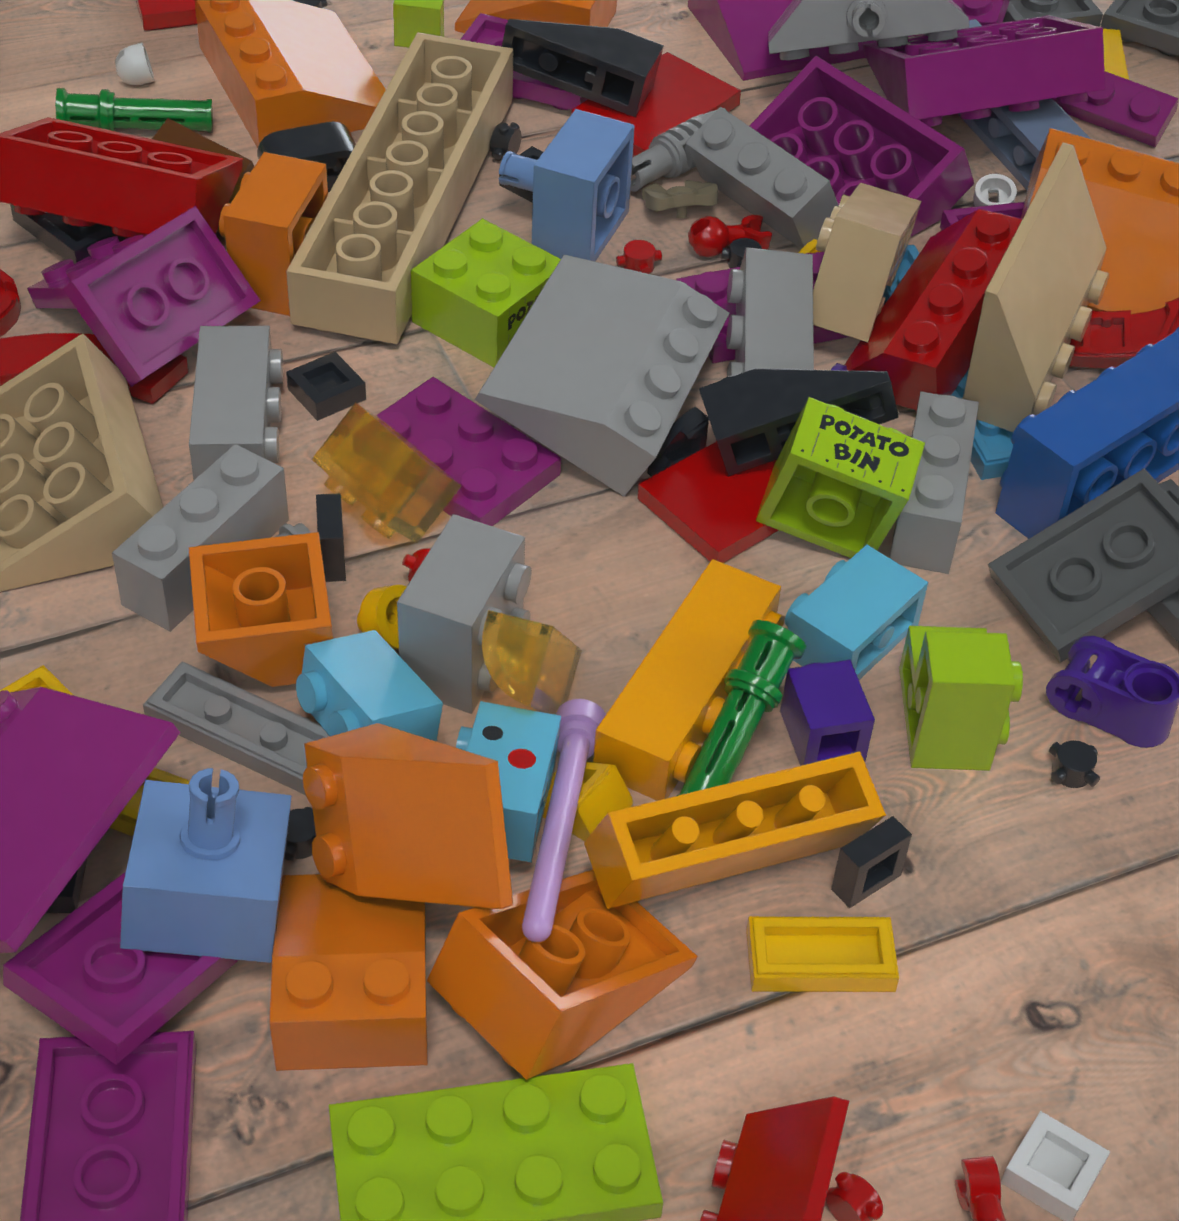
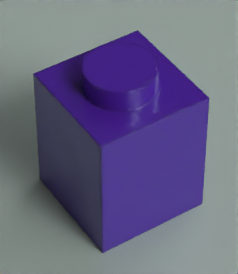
(826, 711)

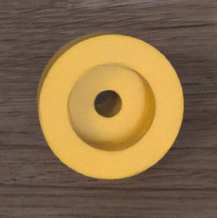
(380, 613)

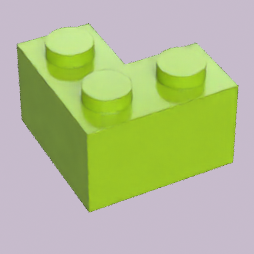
(957, 695)

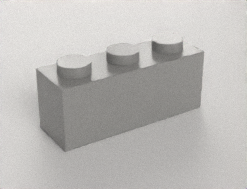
(762, 177)
(771, 311)
(235, 394)
(229, 502)
(933, 515)

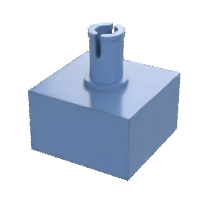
(577, 184)
(205, 869)

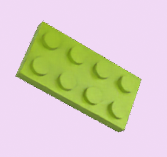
(500, 1152)

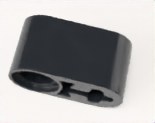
(321, 143)

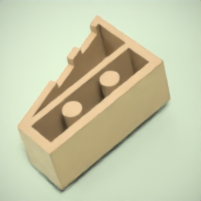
(861, 256)

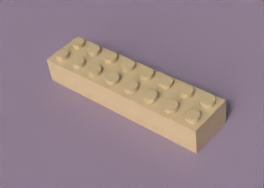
(400, 188)

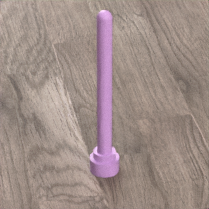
(575, 746)

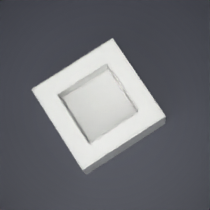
(1055, 1167)

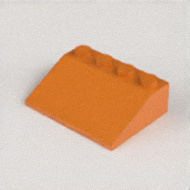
(286, 65)
(1137, 216)

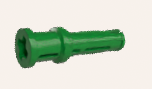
(112, 112)
(751, 692)

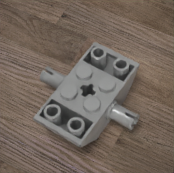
(847, 22)

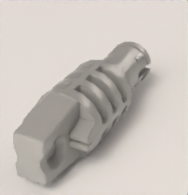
(666, 154)

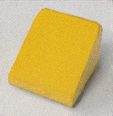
(600, 793)

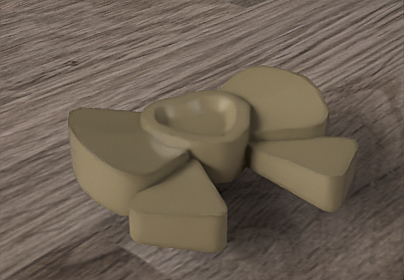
(680, 196)

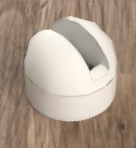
(134, 65)
(994, 183)

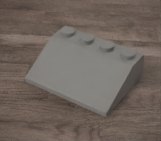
(604, 366)

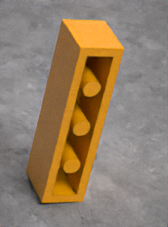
(679, 686)
(732, 829)

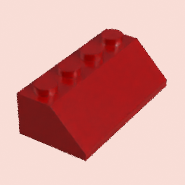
(111, 177)
(935, 311)
(780, 1163)

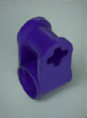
(1119, 692)

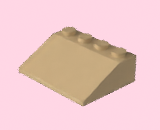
(1038, 299)
(69, 467)

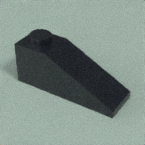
(586, 61)
(760, 407)

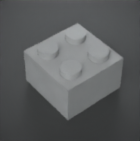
(447, 605)

